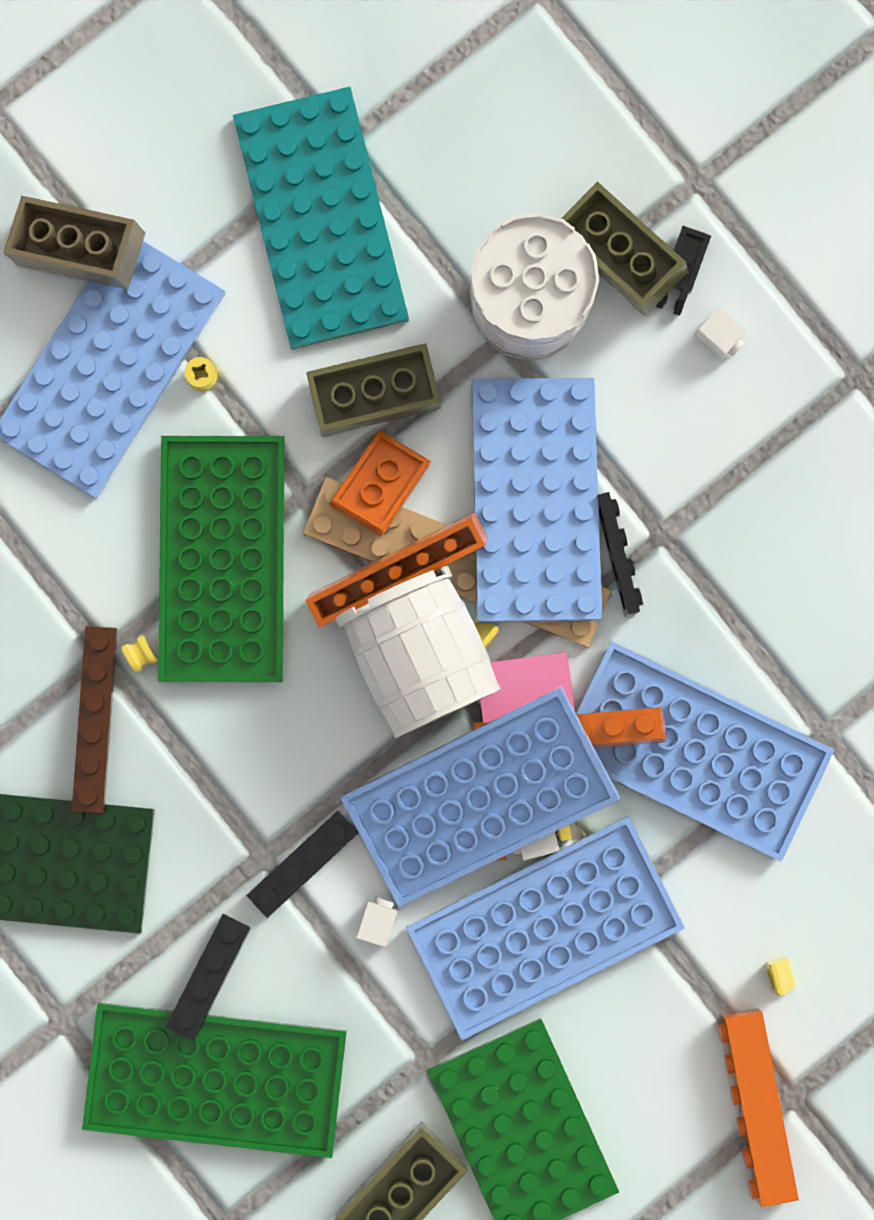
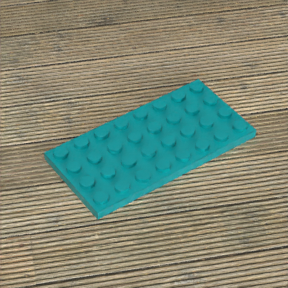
(320, 218)

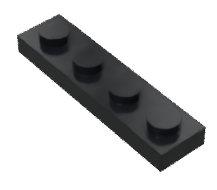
(622, 567)
(302, 864)
(208, 977)

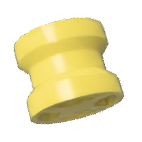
(205, 378)
(139, 654)

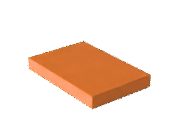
(380, 483)

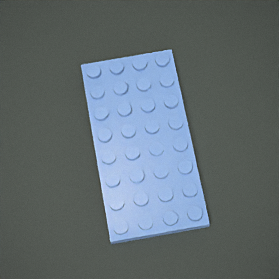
(108, 369)
(536, 500)
(718, 755)
(480, 797)
(545, 928)

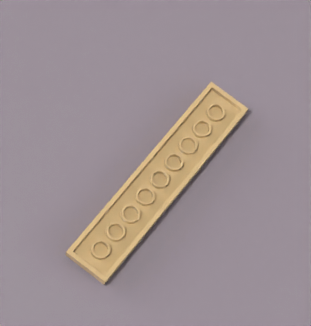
(344, 533)

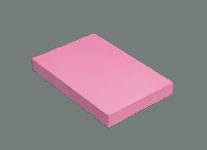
(524, 681)

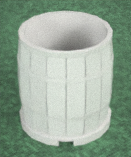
(532, 286)
(419, 651)

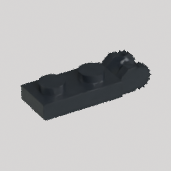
(690, 247)

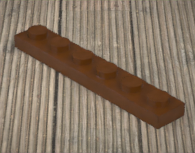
(94, 720)

